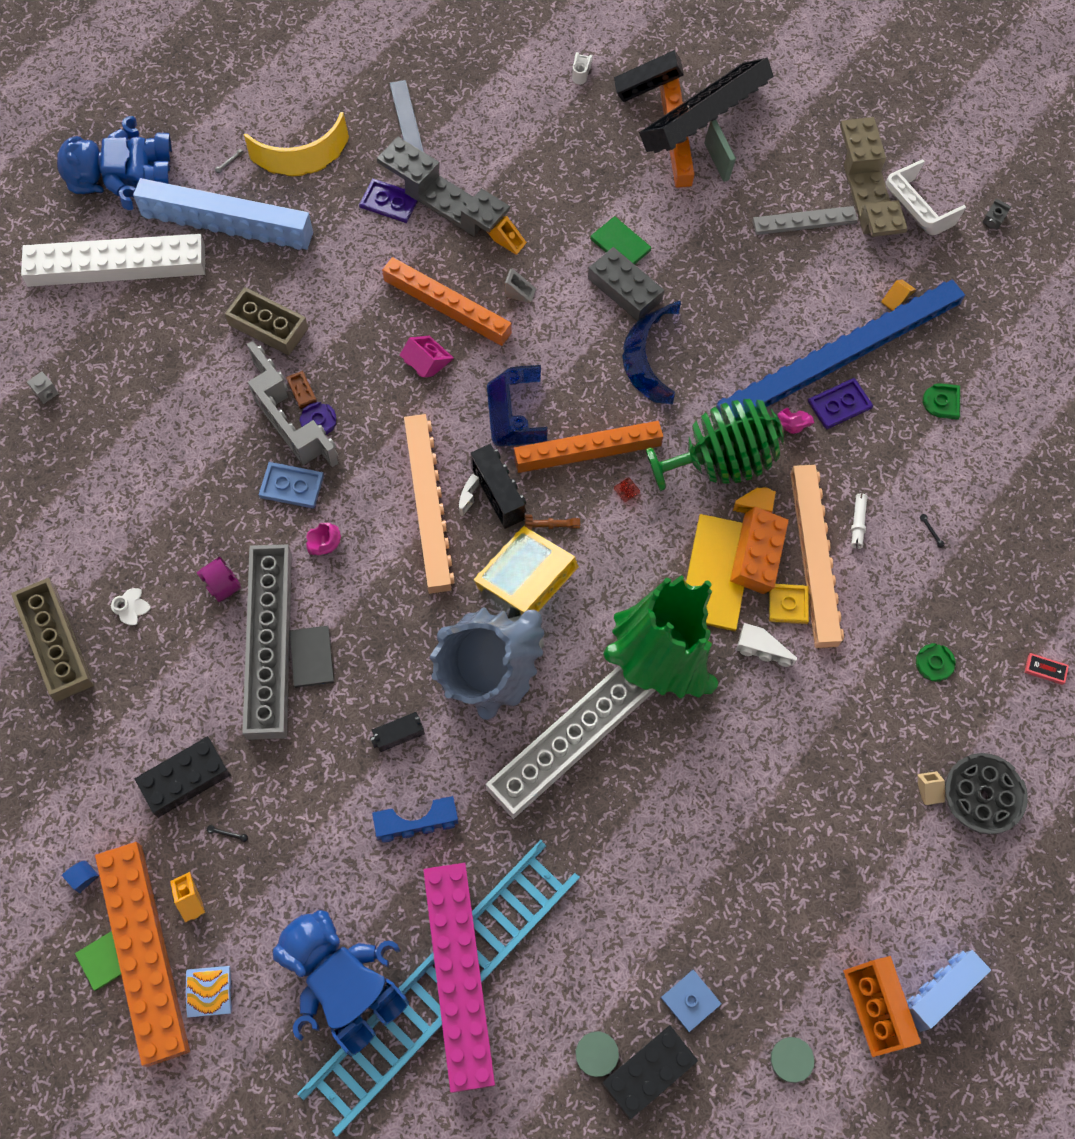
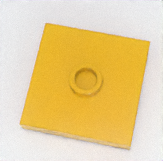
(789, 604)

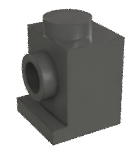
(996, 214)

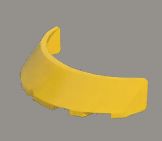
(301, 159)

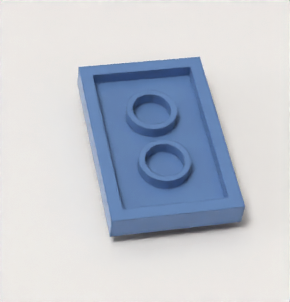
(291, 485)

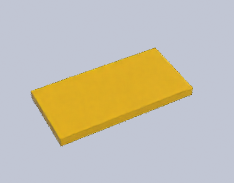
(713, 561)

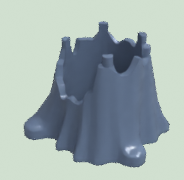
(488, 659)

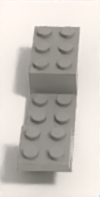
(268, 391)

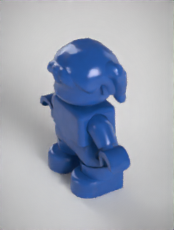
(121, 162)
(338, 980)

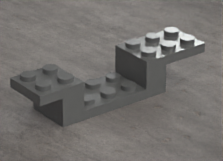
(437, 193)

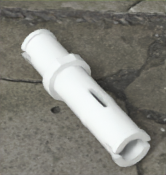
(858, 527)

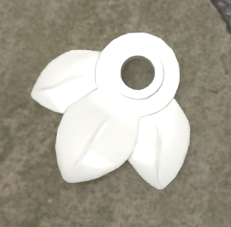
(133, 606)

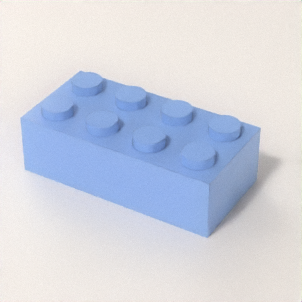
(947, 989)

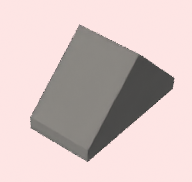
(518, 287)

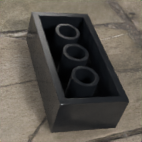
(498, 486)
(182, 777)
(649, 1072)

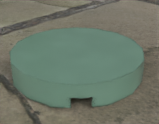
(597, 1054)
(792, 1059)

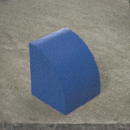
(80, 876)

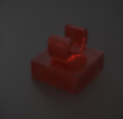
(627, 489)

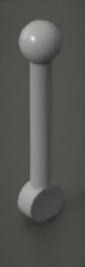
(219, 169)

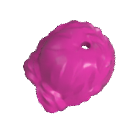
(796, 421)
(323, 539)

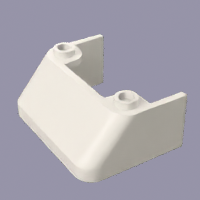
(915, 205)

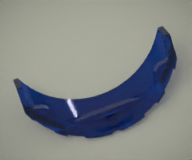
(636, 361)

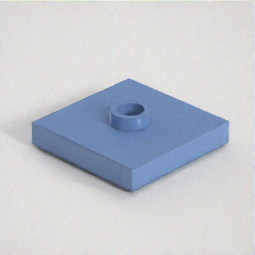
(691, 1000)

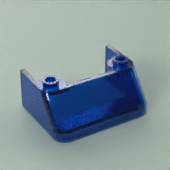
(505, 428)

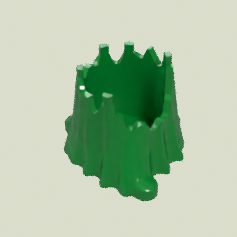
(666, 640)

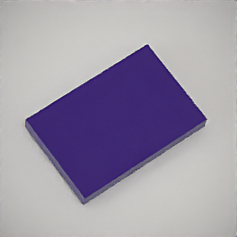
(388, 201)
(840, 403)

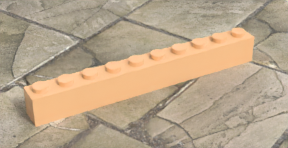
(427, 504)
(816, 557)

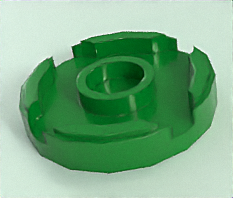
(931, 667)

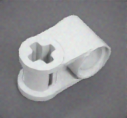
(581, 68)

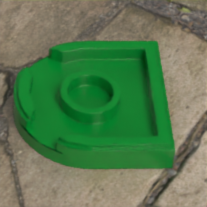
(943, 400)

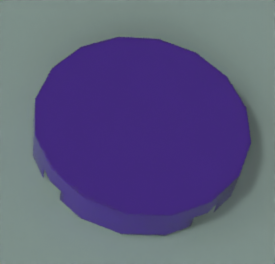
(321, 414)

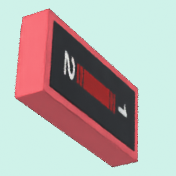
(1046, 668)

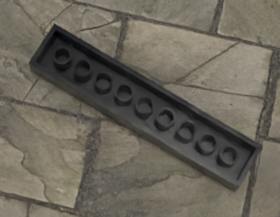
(706, 105)

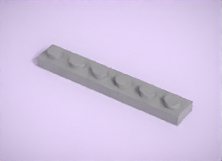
(804, 220)

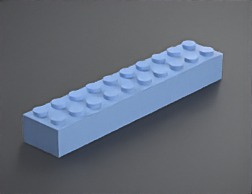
(223, 214)

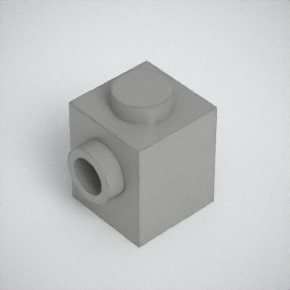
(42, 387)

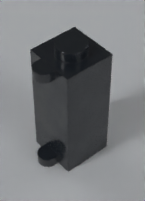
(397, 732)

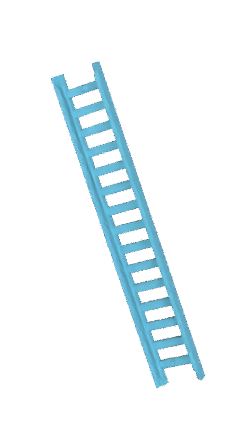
(427, 967)

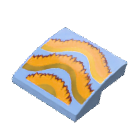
(208, 991)

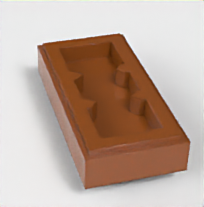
(301, 389)

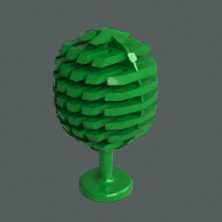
(735, 440)

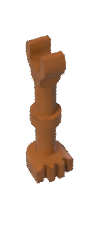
(573, 523)

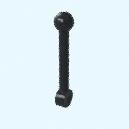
(923, 518)
(211, 829)

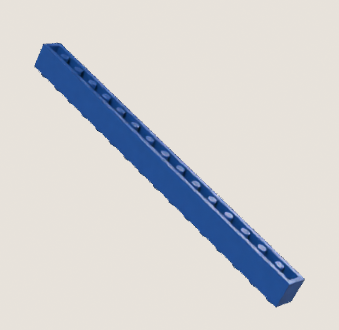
(850, 347)

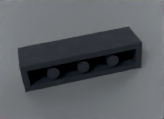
(649, 76)

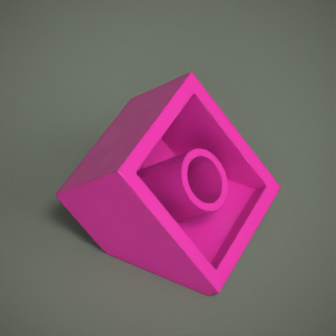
(425, 355)

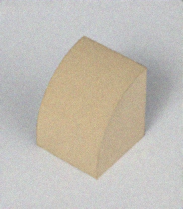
(931, 788)

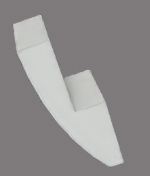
(467, 498)

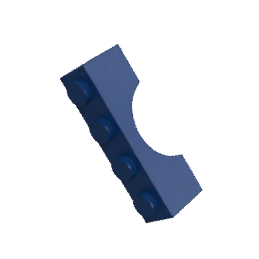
(390, 825)

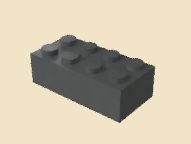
(625, 284)

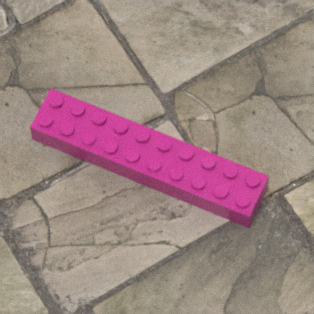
(458, 978)

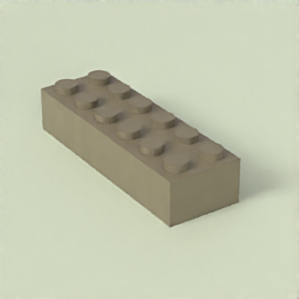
(52, 640)

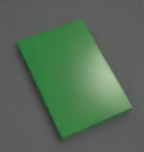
(622, 238)

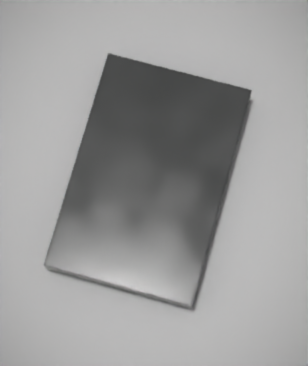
(311, 656)

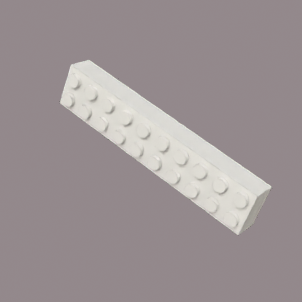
(113, 260)
(565, 742)

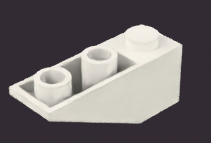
(760, 643)

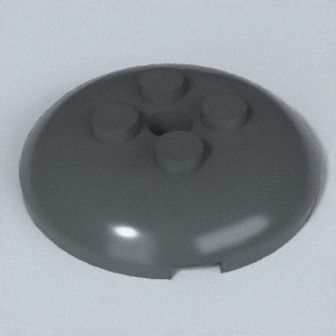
(1000, 781)

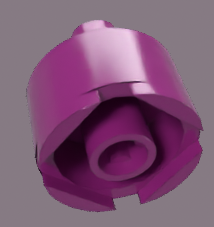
(219, 579)

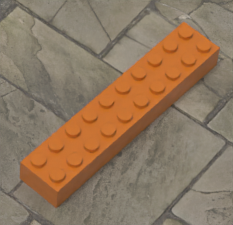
(142, 955)

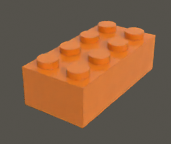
(759, 550)
(881, 1006)

